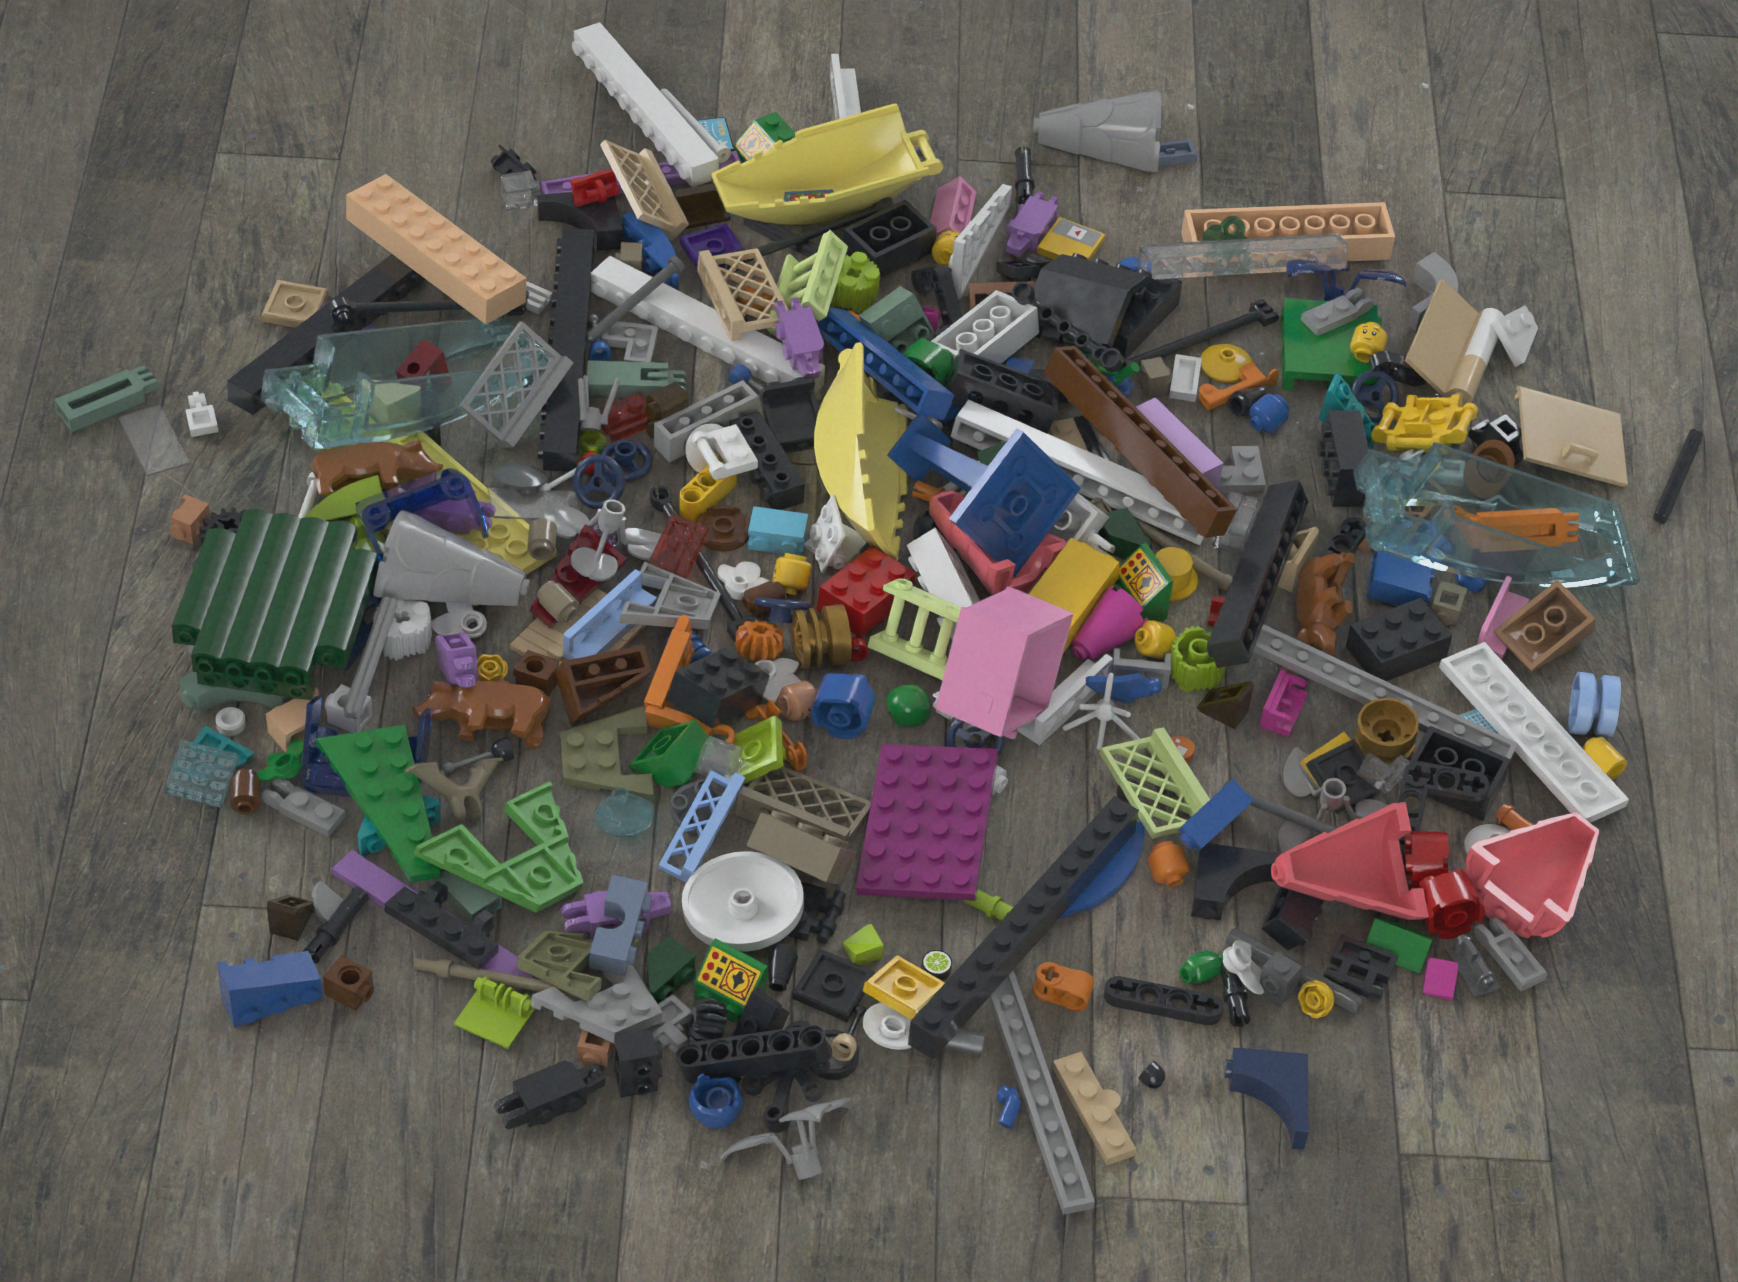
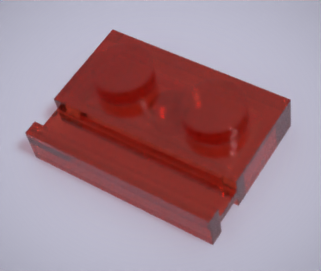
(626, 417)
(679, 546)

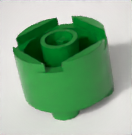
(931, 359)

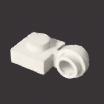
(200, 416)

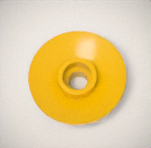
(1223, 362)

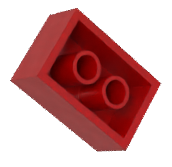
(861, 589)

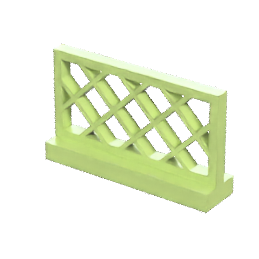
(1177, 779)

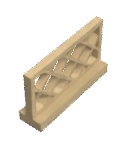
(646, 188)
(724, 295)

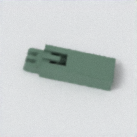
(633, 377)
(105, 397)
(468, 897)

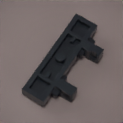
(424, 915)

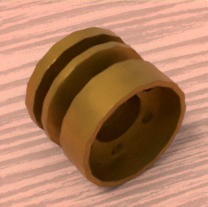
(817, 637)
(1387, 729)

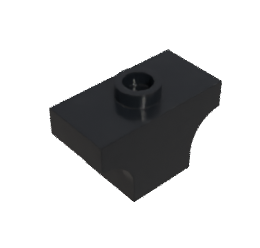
(1500, 429)
(761, 1015)

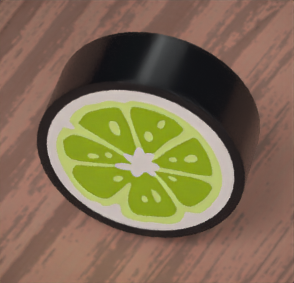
(937, 964)

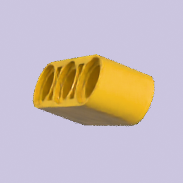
(704, 493)

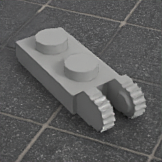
(1337, 312)
(304, 807)
(1510, 954)

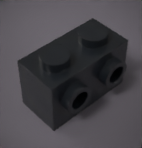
(637, 1063)

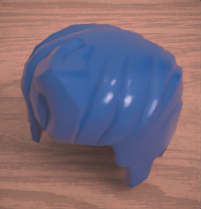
(715, 1101)

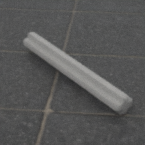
(370, 658)

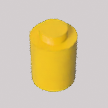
(1605, 756)

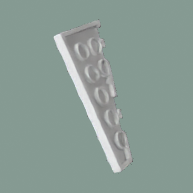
(976, 237)

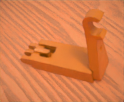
(1539, 525)
(675, 656)

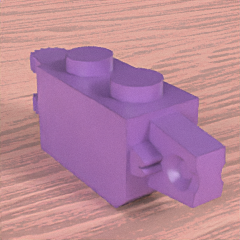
(1031, 224)
(800, 338)
(456, 515)
(457, 659)
(589, 913)

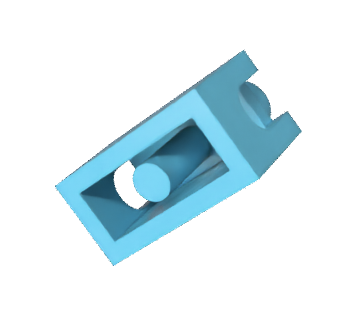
(777, 531)

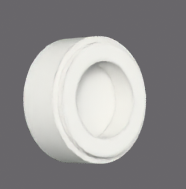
(230, 721)

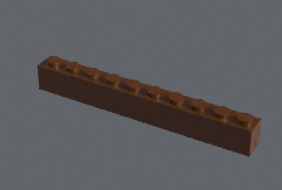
(1140, 442)

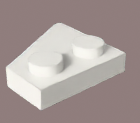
(1516, 333)

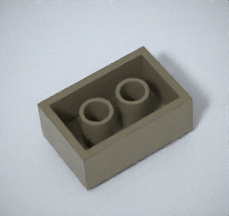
(802, 846)

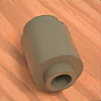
(542, 538)
(558, 601)

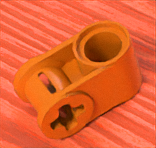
(1065, 987)

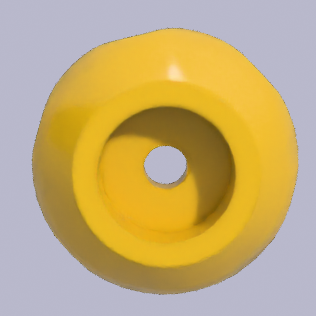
(491, 668)
(1309, 1003)

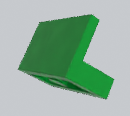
(1406, 942)

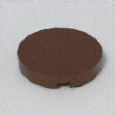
(726, 527)

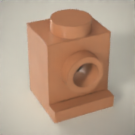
(188, 519)
(594, 1050)

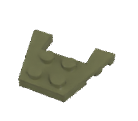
(592, 754)
(560, 959)

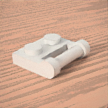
(732, 449)

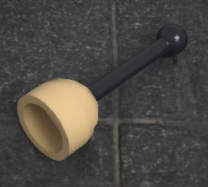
(845, 1044)

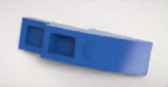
(655, 246)

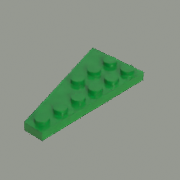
(375, 776)

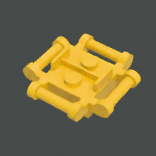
(1424, 423)

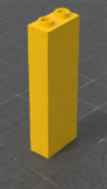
(1077, 582)

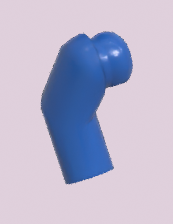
(1473, 584)
(1011, 1106)

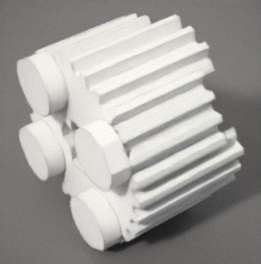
(409, 629)

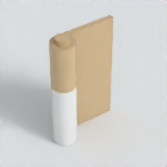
(1453, 344)

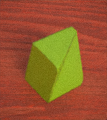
(864, 946)

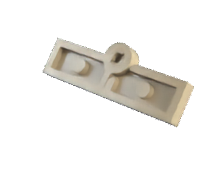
(1095, 1108)

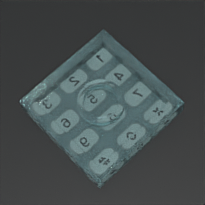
(201, 773)

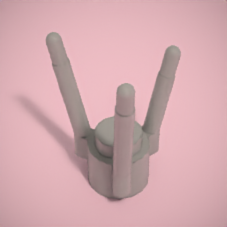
(590, 417)

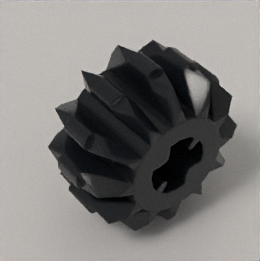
(706, 1020)

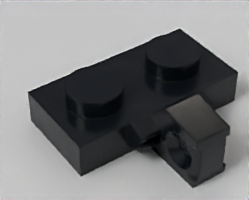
(1020, 269)

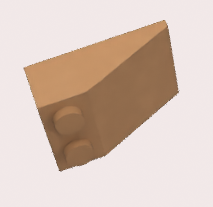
(1546, 627)

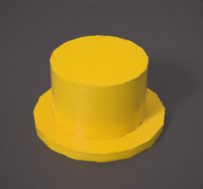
(1179, 567)

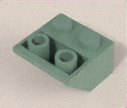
(898, 319)

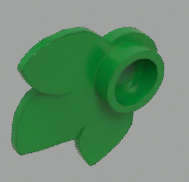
(283, 764)

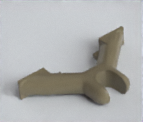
(458, 794)

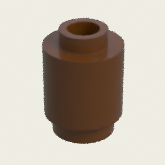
(764, 590)
(245, 791)

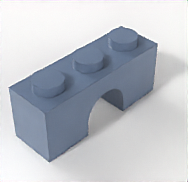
(613, 948)

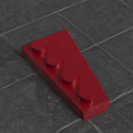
(575, 583)

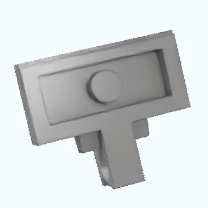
(670, 1030)

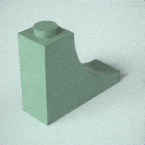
(206, 697)

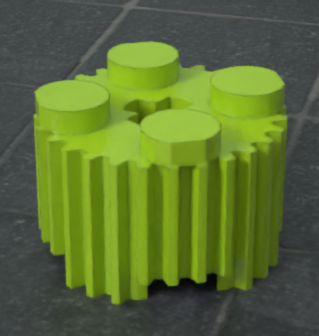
(856, 283)
(1191, 663)

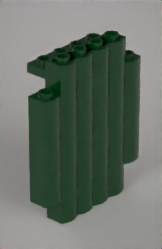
(274, 602)

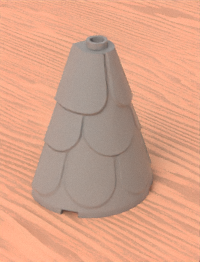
(1107, 129)
(442, 567)

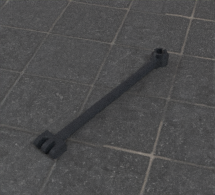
(818, 230)
(343, 309)
(1258, 312)
(664, 505)

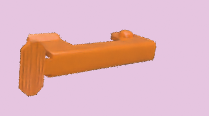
(1251, 377)
(795, 754)

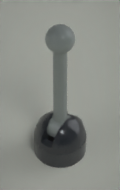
(500, 748)

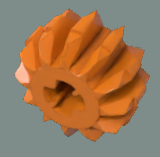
(759, 641)

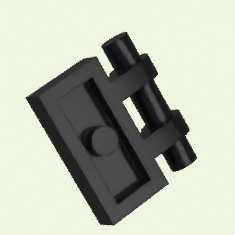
(813, 904)
(1362, 959)

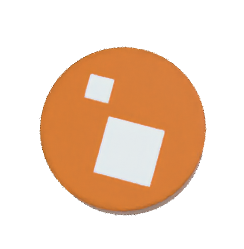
(1185, 747)

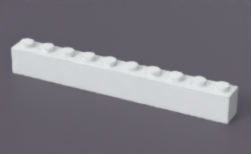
(645, 104)
(695, 323)
(1092, 473)

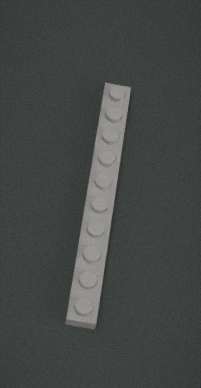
(1366, 687)
(1040, 1098)

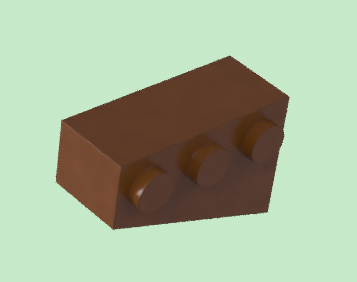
(600, 679)

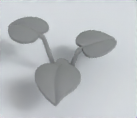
(588, 561)
(1331, 798)
(804, 1155)

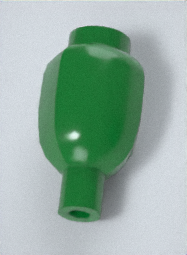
(1201, 967)

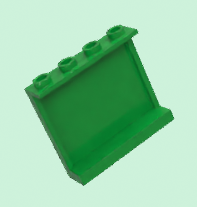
(1323, 355)

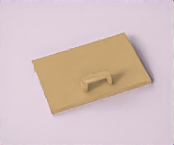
(1572, 436)

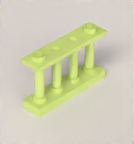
(820, 280)
(912, 651)

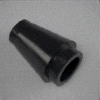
(1243, 399)
(781, 966)

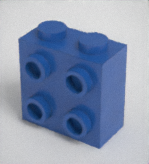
(1398, 580)

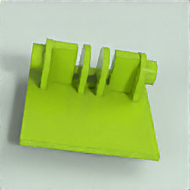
(495, 1012)

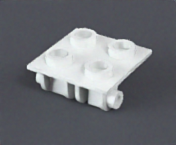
(828, 537)

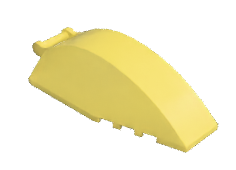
(855, 156)
(851, 453)

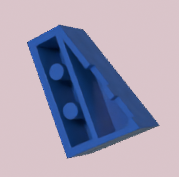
(268, 986)

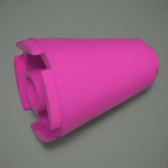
(1108, 625)

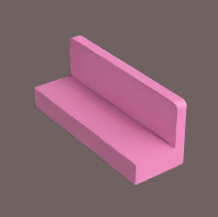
(953, 206)
(1503, 608)

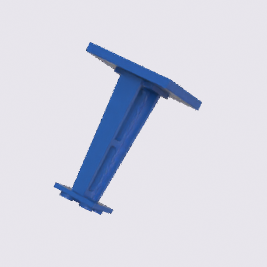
(1007, 503)

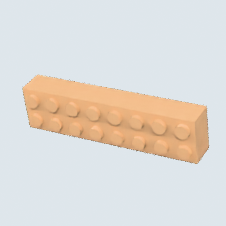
(1361, 225)
(436, 248)

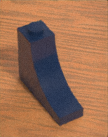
(1276, 1080)

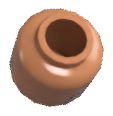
(796, 700)

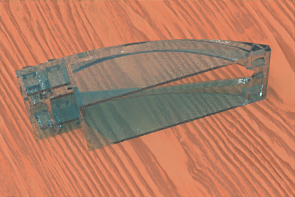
(388, 407)
(1474, 550)

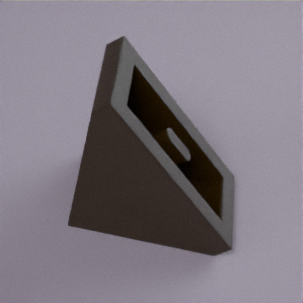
(1228, 703)
(289, 916)

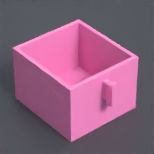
(1004, 661)

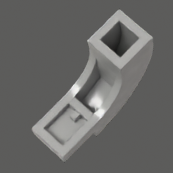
(1426, 276)

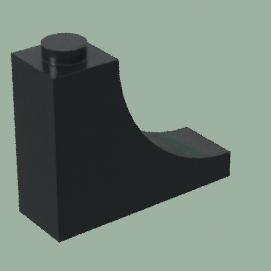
(599, 216)
(1223, 873)

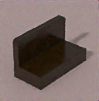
(701, 205)

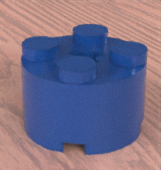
(843, 705)

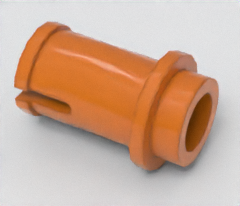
(926, 491)
(1510, 818)

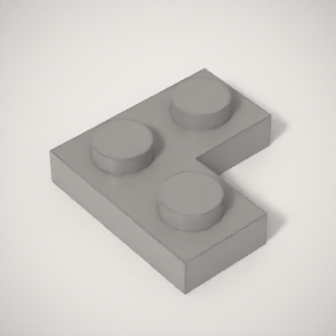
(636, 338)
(1245, 473)

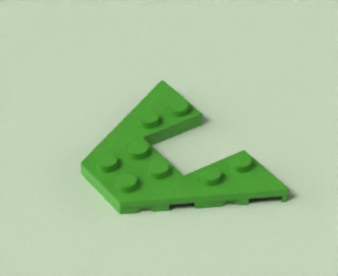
(530, 879)

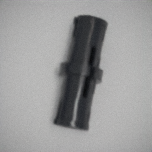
(1235, 998)

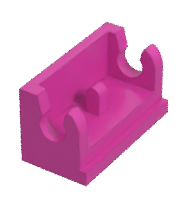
(1283, 704)

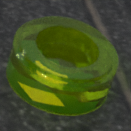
(592, 441)

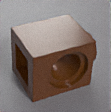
(536, 671)
(341, 975)

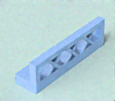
(600, 626)
(711, 826)

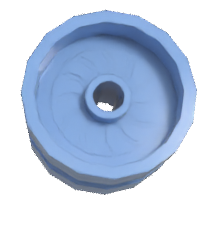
(1594, 705)

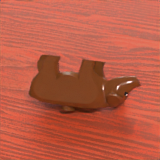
(390, 461)
(1321, 600)
(490, 706)

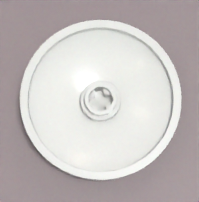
(743, 900)

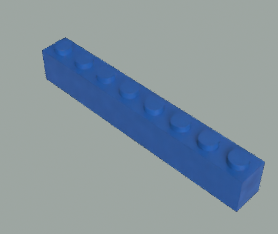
(887, 364)

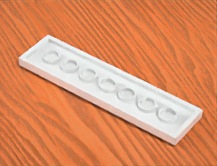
(1540, 737)

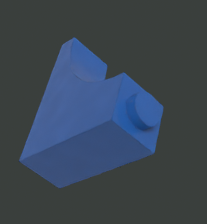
(1214, 816)

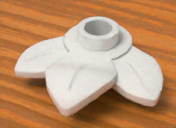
(740, 578)
(458, 619)
(780, 674)
(1238, 961)

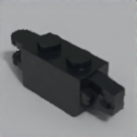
(549, 1094)

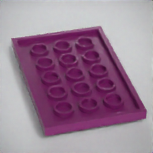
(927, 822)

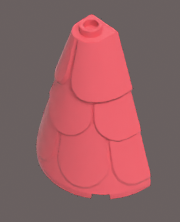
(991, 574)
(1356, 866)
(1534, 873)

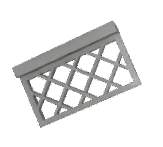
(531, 402)

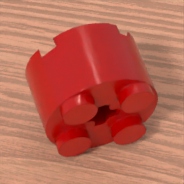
(1426, 856)
(1451, 904)

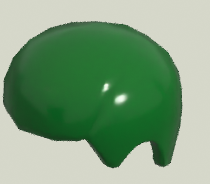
(908, 705)

